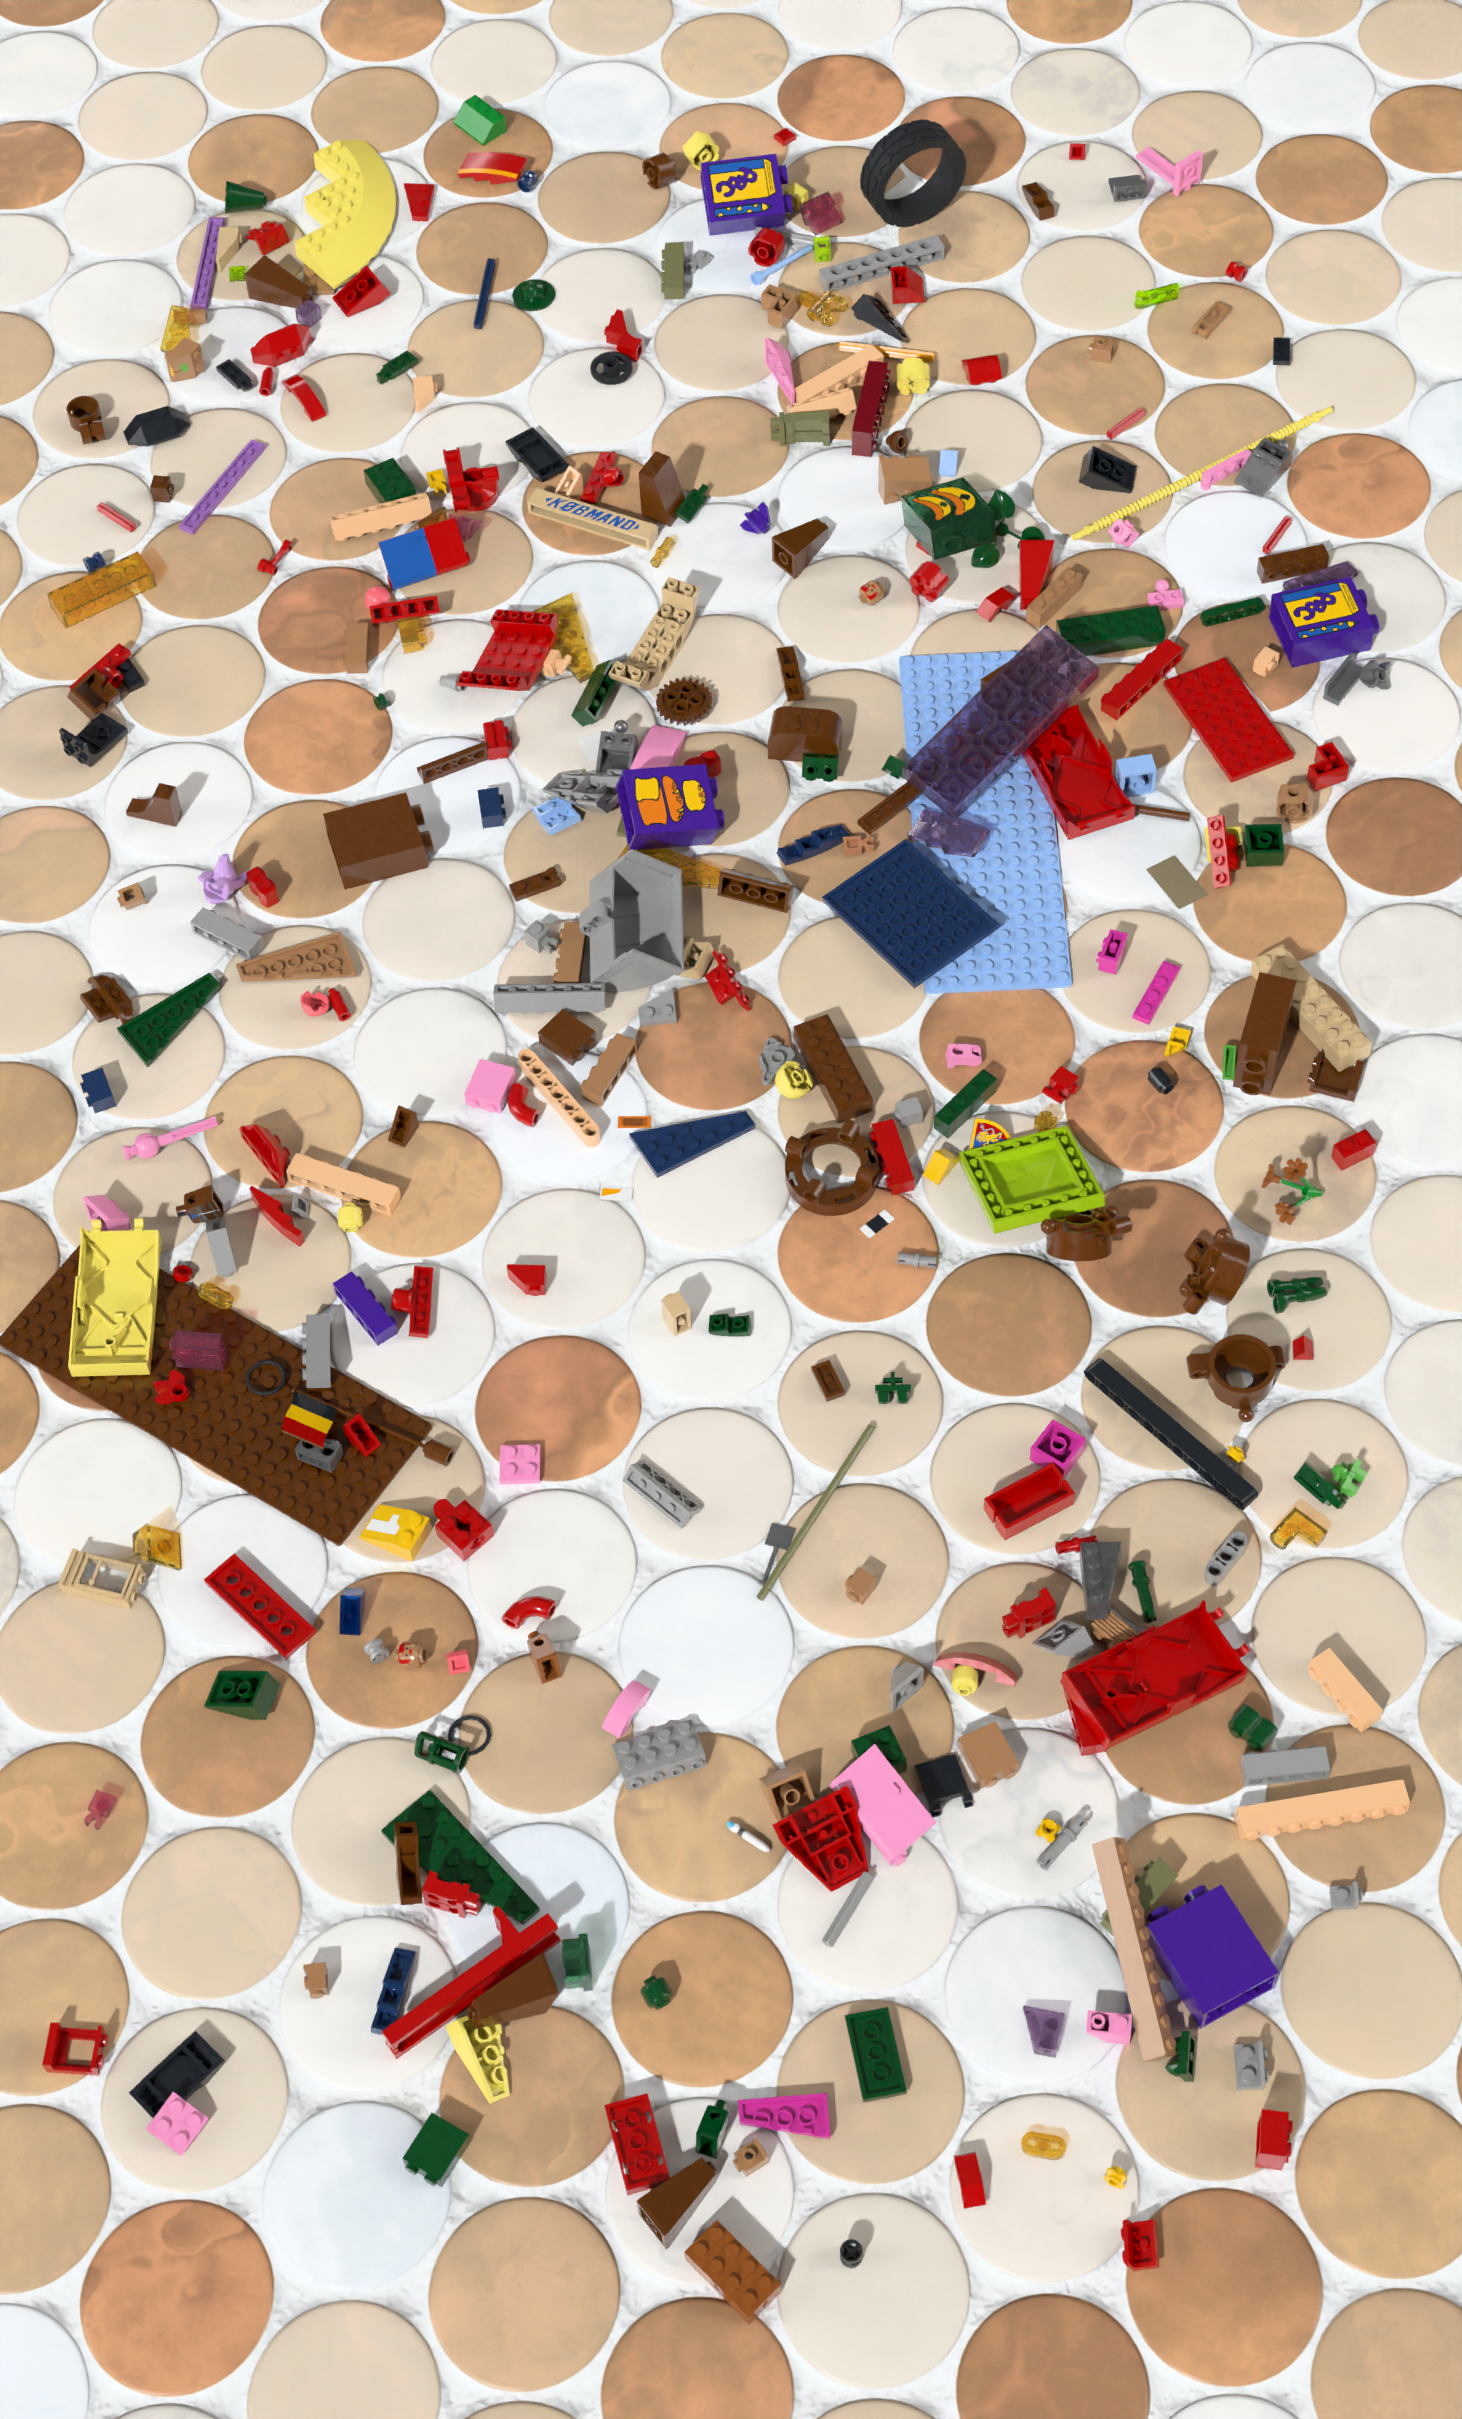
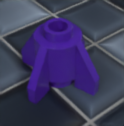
(758, 521)

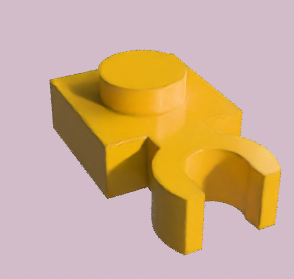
(437, 481)

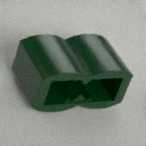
(1252, 1728)

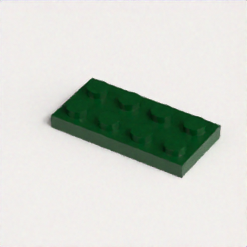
(875, 2054)

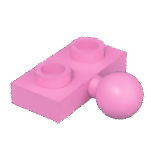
(1164, 598)

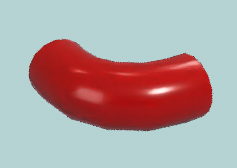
(518, 1106)
(527, 1608)

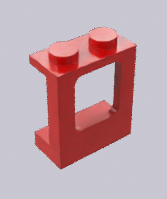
(58, 2046)

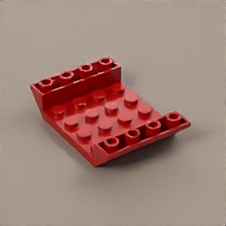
(514, 651)

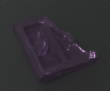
(1044, 2030)

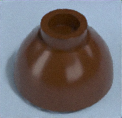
(897, 441)

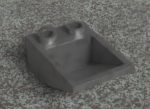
(1264, 466)
(616, 754)

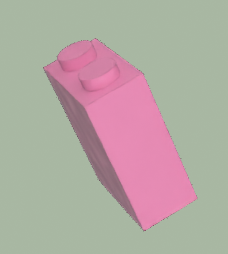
(490, 1086)

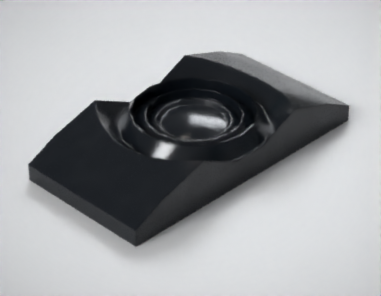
(536, 455)
(181, 2072)

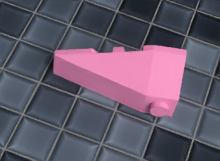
(778, 362)

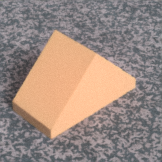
(571, 484)

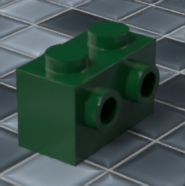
(820, 766)

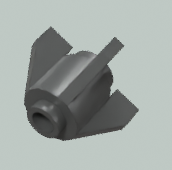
(1375, 675)

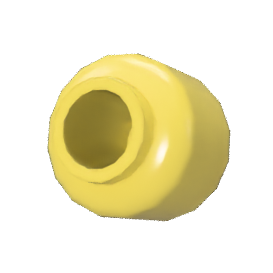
(350, 1217)
(964, 1679)

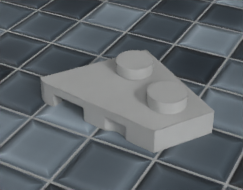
(658, 1011)

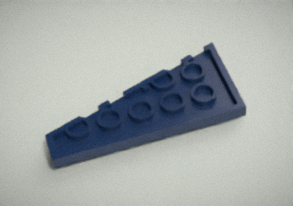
(680, 1143)

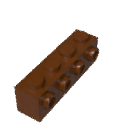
(1292, 563)

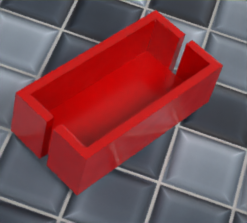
(1029, 1501)

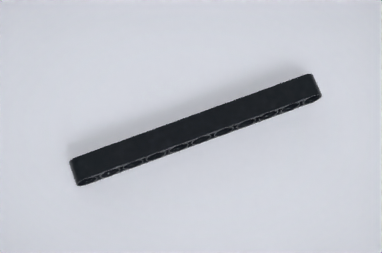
(1171, 1434)

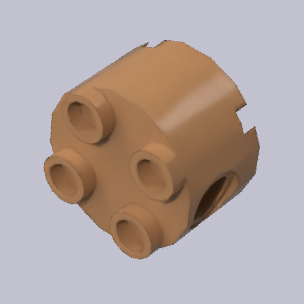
(1294, 803)

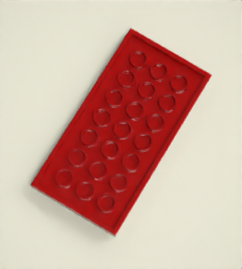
(1228, 720)

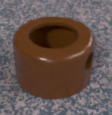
(83, 406)

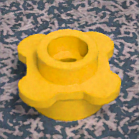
(1235, 1454)
(1048, 1824)
(1116, 2177)

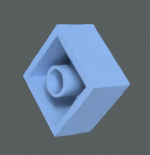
(1136, 775)

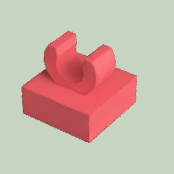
(458, 1662)

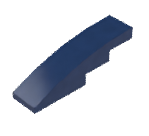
(811, 846)
(393, 1990)

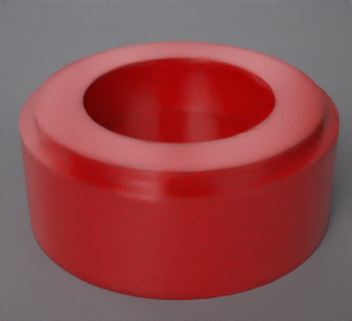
(182, 1273)

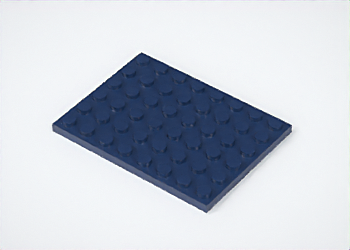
(910, 913)

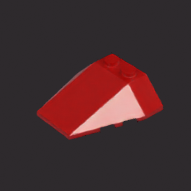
(827, 1839)

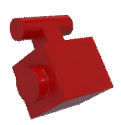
(1062, 1085)

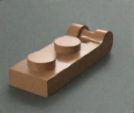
(1210, 319)

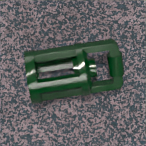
(435, 1751)

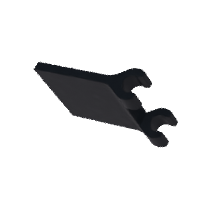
(942, 1782)

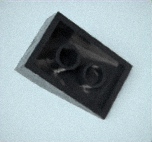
(1106, 472)

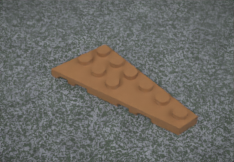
(310, 960)

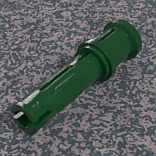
(1141, 1582)

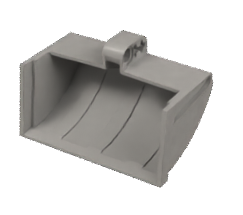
(635, 923)

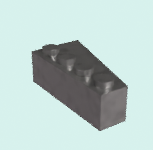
(1098, 1572)

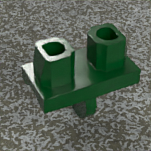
(901, 1390)

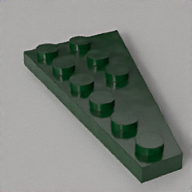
(159, 1025)

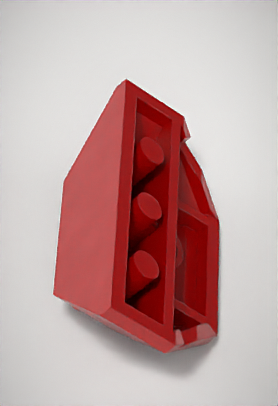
(282, 345)
(268, 1150)

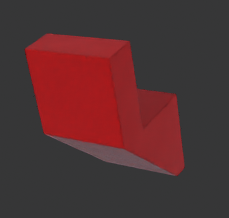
(991, 604)
(970, 2180)

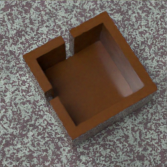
(90, 697)

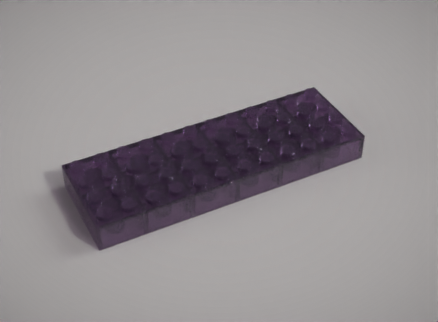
(1000, 722)

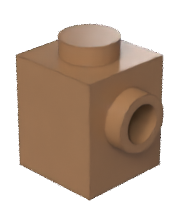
(1101, 349)
(860, 1586)

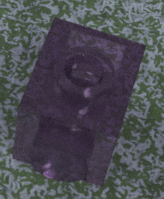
(308, 313)

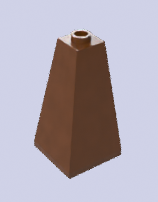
(275, 285)
(798, 546)
(516, 1997)
(675, 2200)

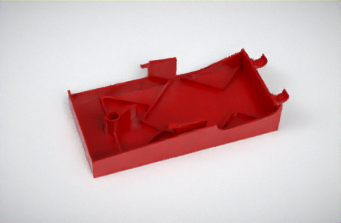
(1077, 777)

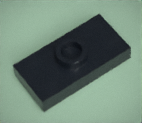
(1281, 351)

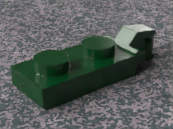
(396, 367)
(692, 504)
(1319, 1486)

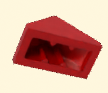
(360, 1435)

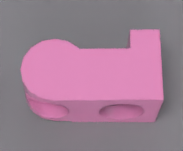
(963, 1055)

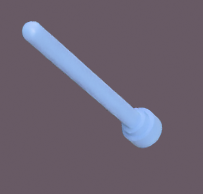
(758, 276)

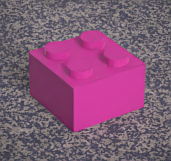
(1059, 1446)

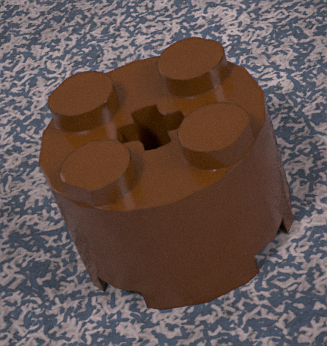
(659, 170)

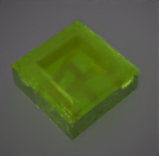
(237, 273)

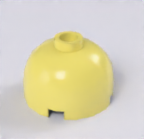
(793, 1081)

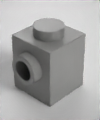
(908, 1112)

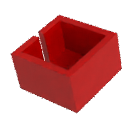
(1272, 2139)

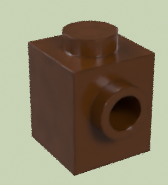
(162, 488)

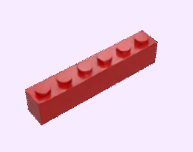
(1141, 679)

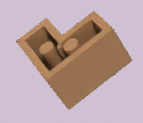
(779, 304)

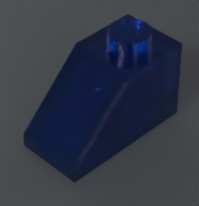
(351, 1611)

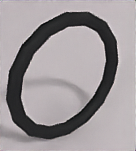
(269, 1392)
(470, 1717)

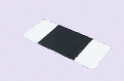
(877, 1223)

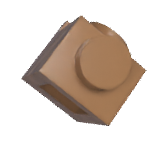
(126, 893)
(316, 1979)
(749, 2166)

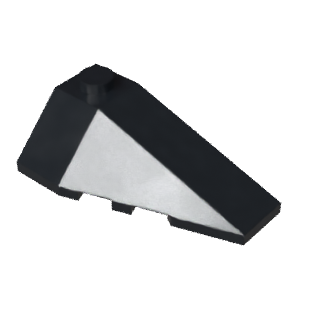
(875, 313)

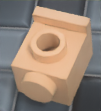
(1266, 661)

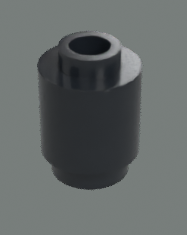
(1160, 1080)

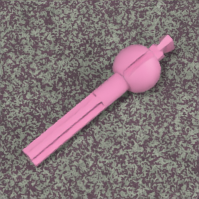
(147, 1145)

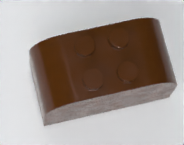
(803, 731)

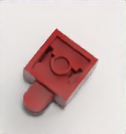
(461, 1527)

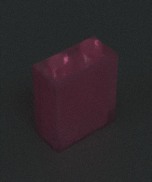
(198, 1350)

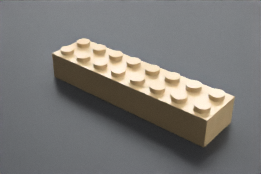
(1316, 1011)

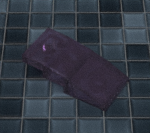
(949, 833)

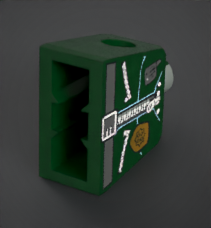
(712, 2129)

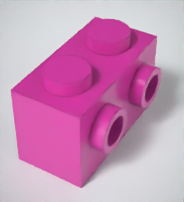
(1112, 951)

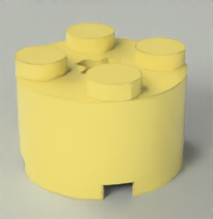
(700, 149)
(913, 376)

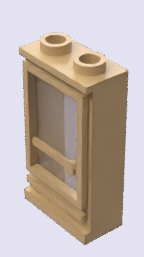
(101, 1579)

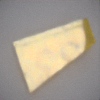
(176, 328)

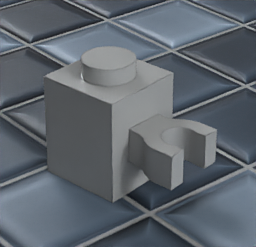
(539, 937)

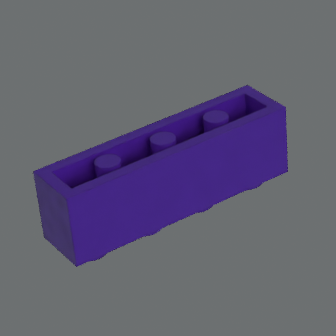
(365, 1308)

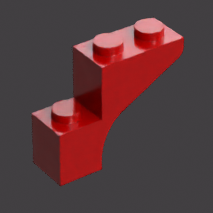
(617, 335)

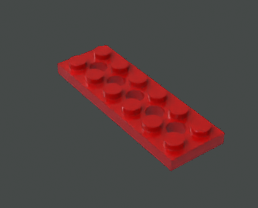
(255, 1618)

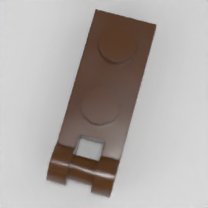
(535, 884)

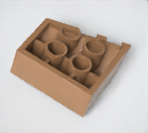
(902, 476)

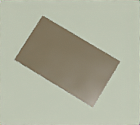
(1176, 882)

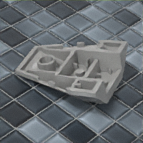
(589, 791)

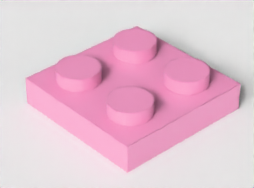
(520, 1464)
(176, 2124)

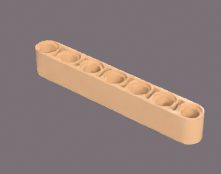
(530, 1065)

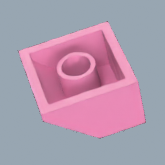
(107, 1210)

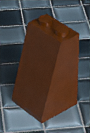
(660, 489)

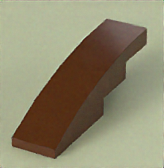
(790, 673)

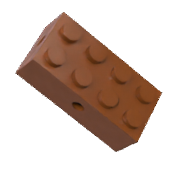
(733, 2271)

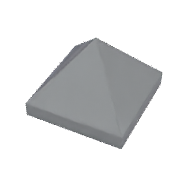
(300, 1205)

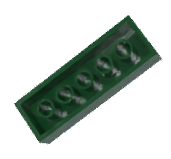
(1114, 630)

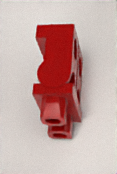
(1029, 1615)
(450, 1896)

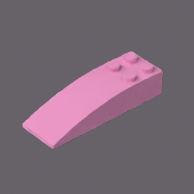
(659, 748)

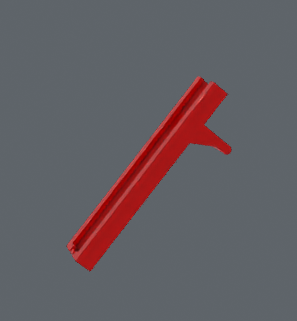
(458, 1995)

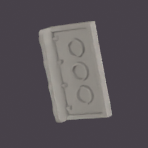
(659, 1755)

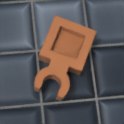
(854, 845)

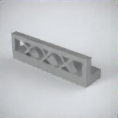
(661, 1494)

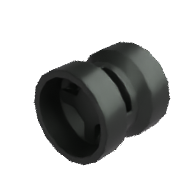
(851, 2248)

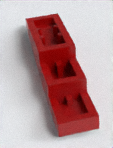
(274, 1213)

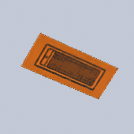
(634, 1121)

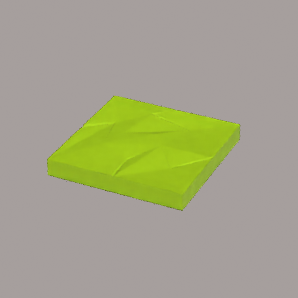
(1031, 1179)

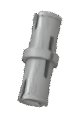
(917, 1260)

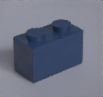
(490, 807)
(98, 1090)

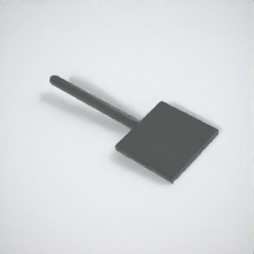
(777, 1537)

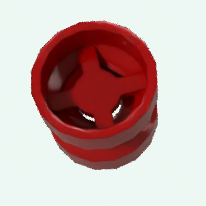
(1236, 271)

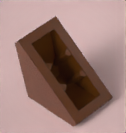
(403, 1126)

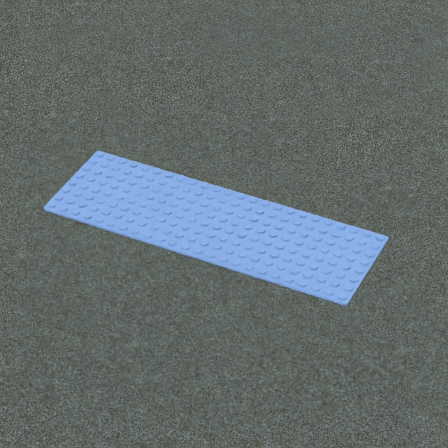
(1017, 865)

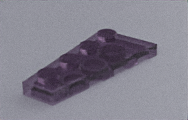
(1327, 574)

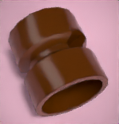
(92, 431)

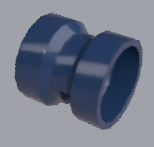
(527, 181)
(94, 562)

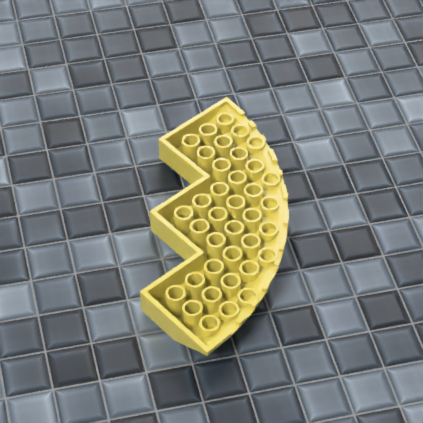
(352, 209)

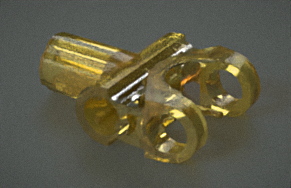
(822, 305)

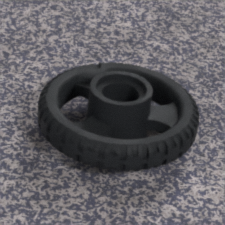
(611, 368)

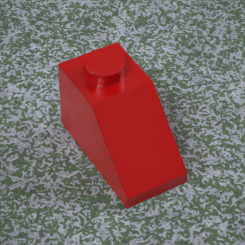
(528, 1278)

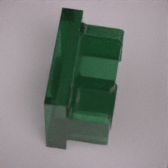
(577, 1963)

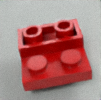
(982, 369)

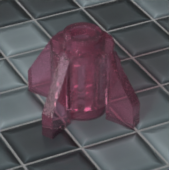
(465, 526)

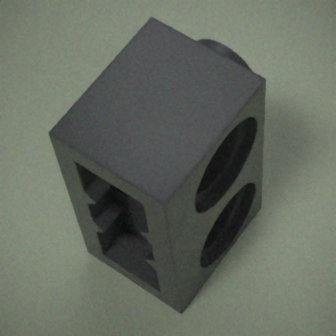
(316, 1456)

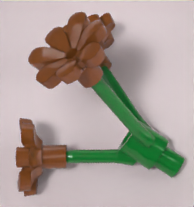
(1296, 1172)

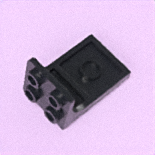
(93, 740)

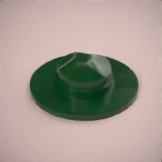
(533, 295)

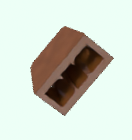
(540, 1651)

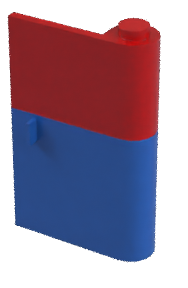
(423, 554)

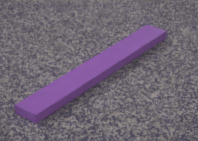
(207, 265)
(222, 487)

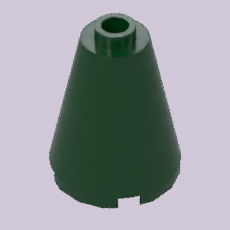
(242, 198)

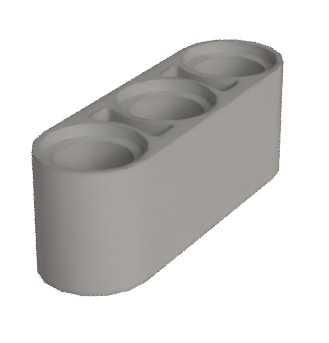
(1228, 1550)

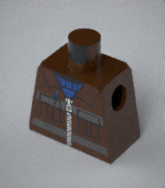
(201, 1205)

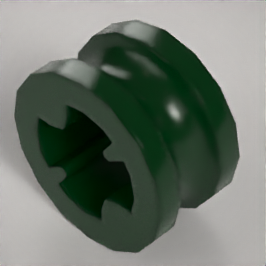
(380, 701)

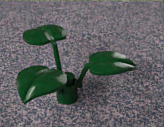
(1004, 507)

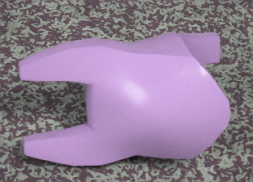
(222, 881)

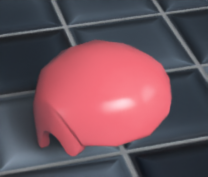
(376, 596)
(314, 1004)

